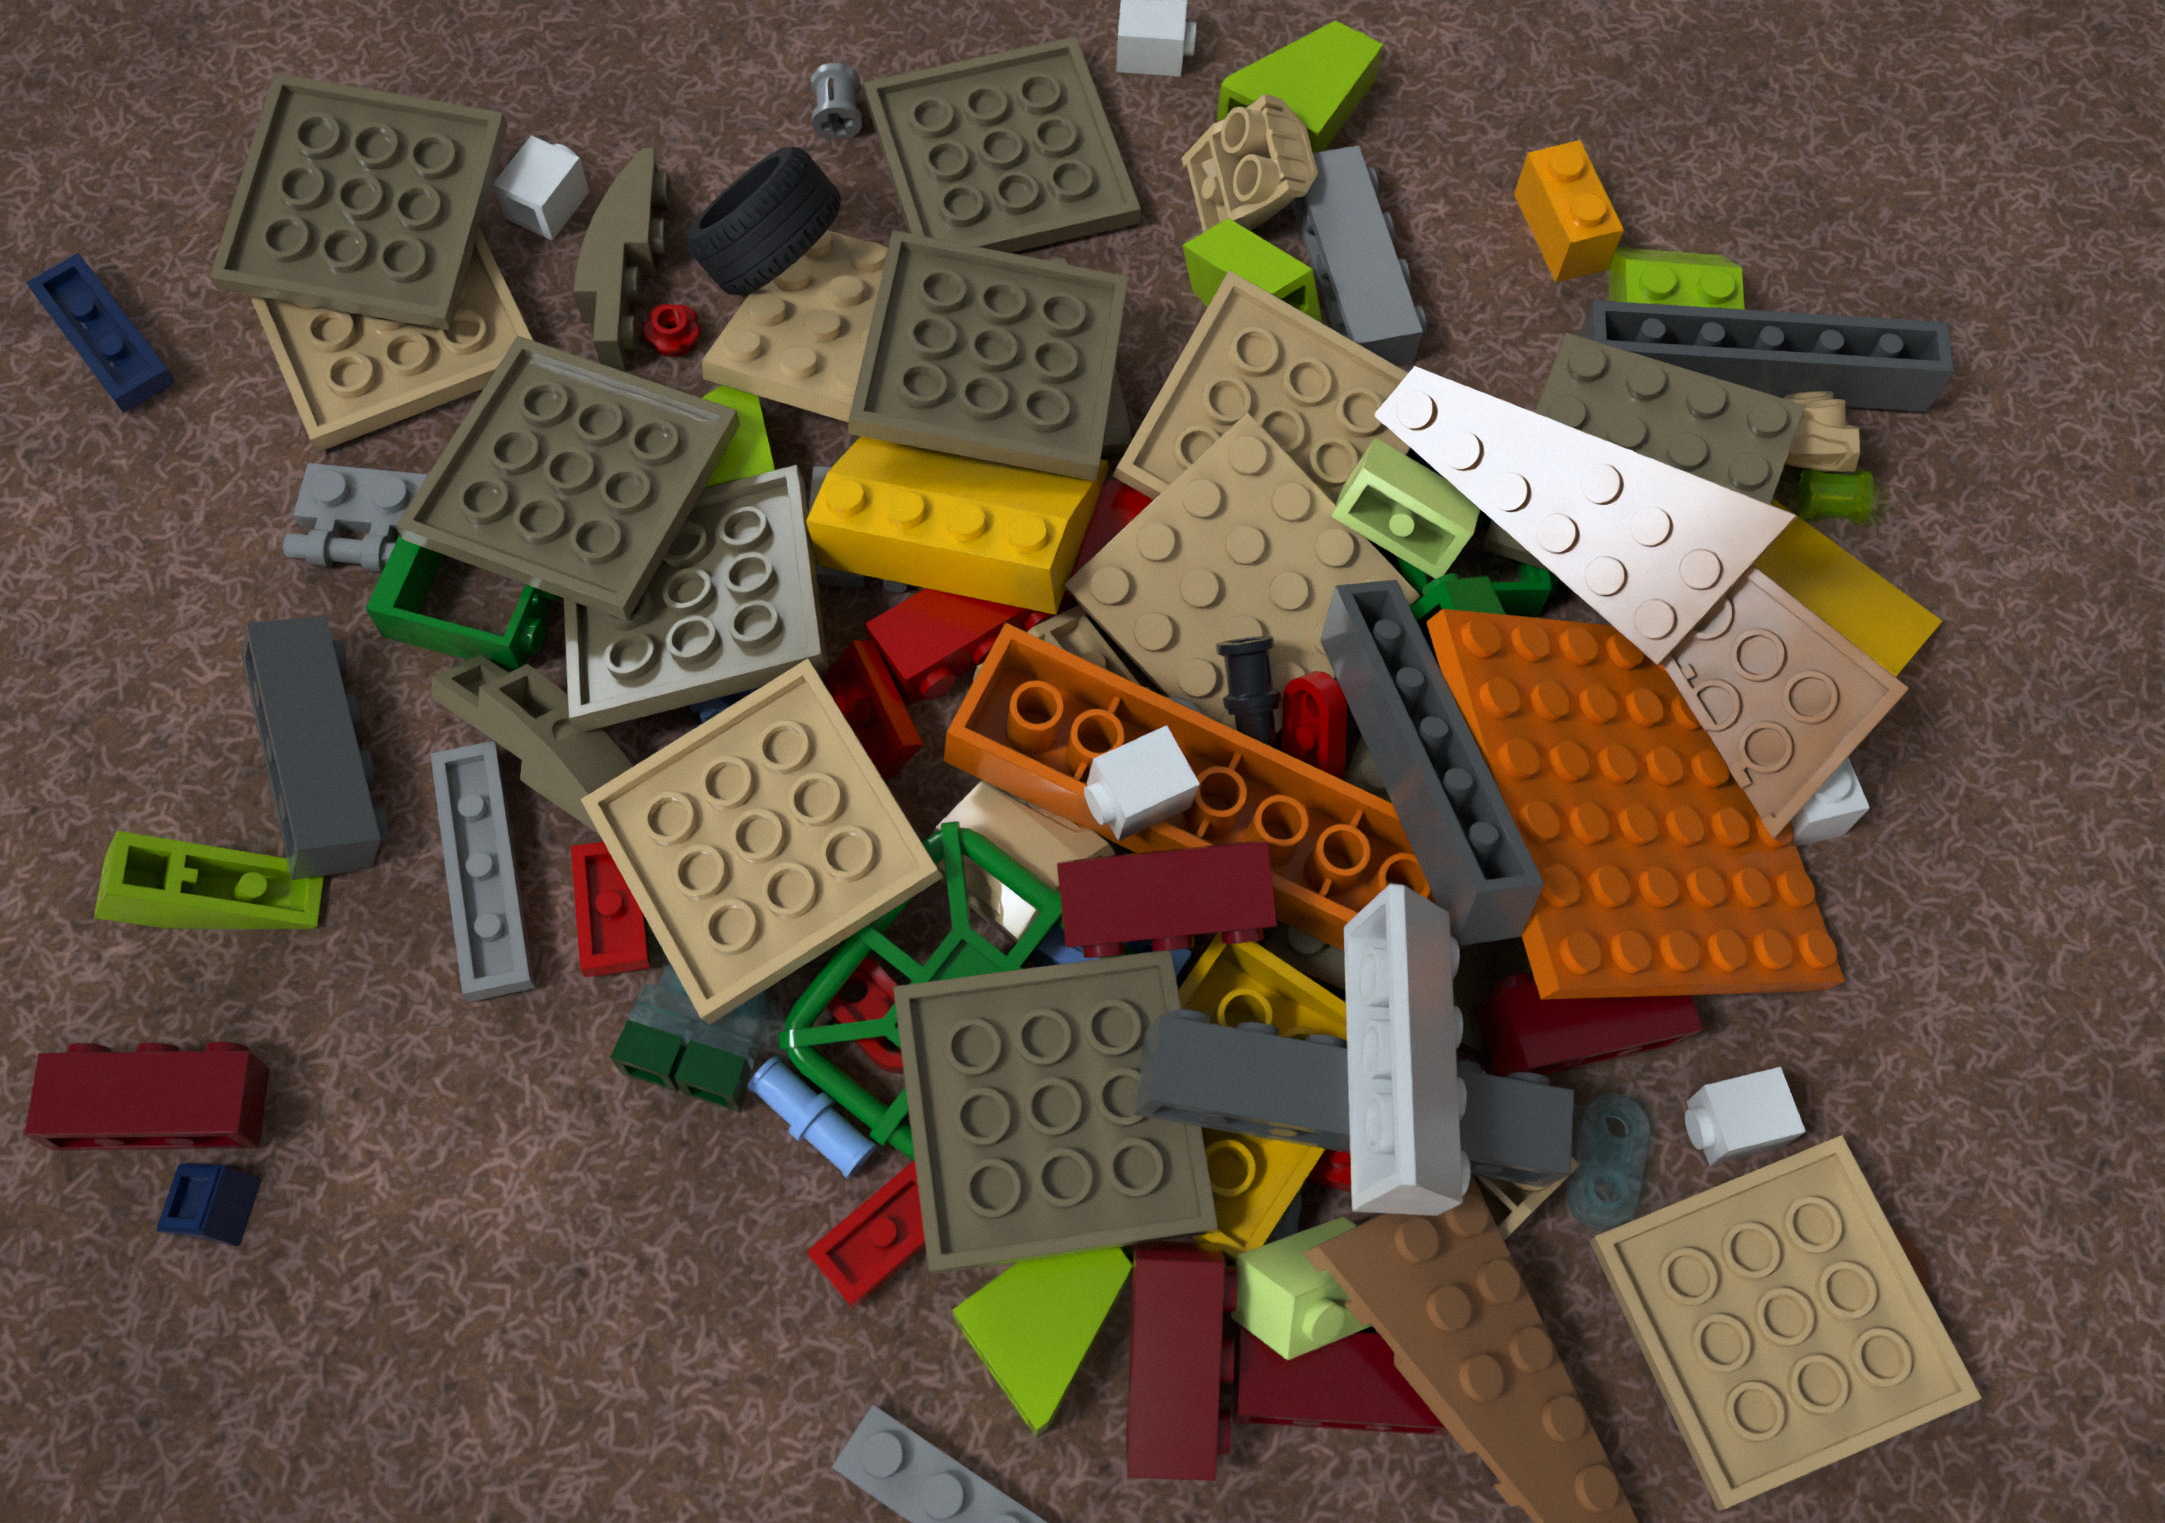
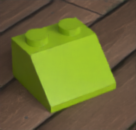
(1675, 279)

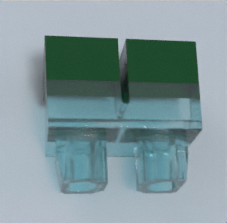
(676, 1048)

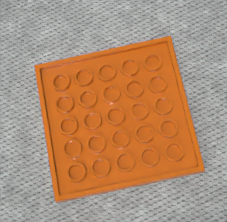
(1630, 818)

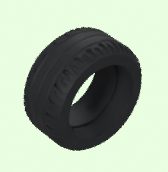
(764, 221)

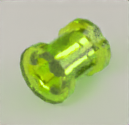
(1835, 494)

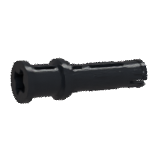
(1251, 686)

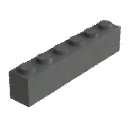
(1786, 353)
(1430, 764)
(1299, 1094)

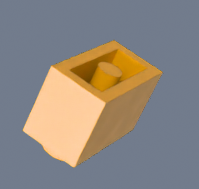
(1568, 211)

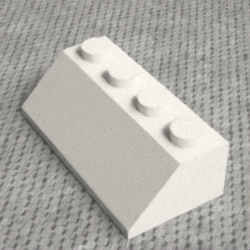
(1404, 1057)

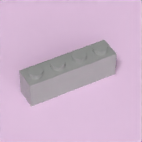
(1356, 258)

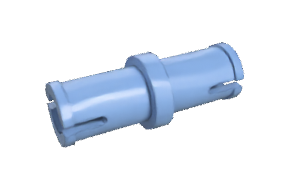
(811, 1116)

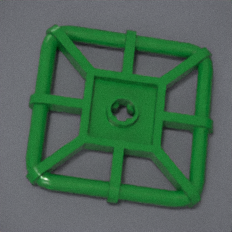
(958, 956)

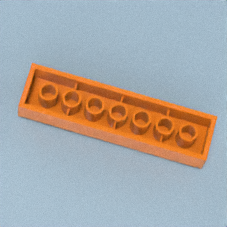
(1046, 715)

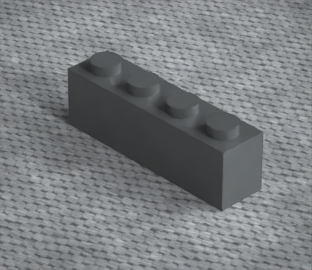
(312, 747)

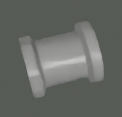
(836, 101)

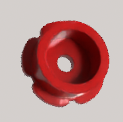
(676, 340)

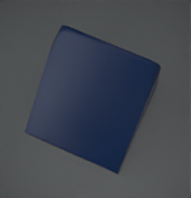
(209, 1203)

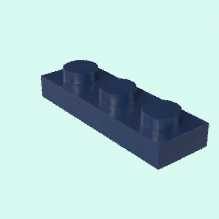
(101, 332)

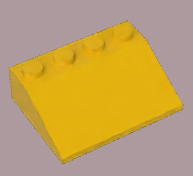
(953, 523)
(1848, 595)
(1248, 1174)

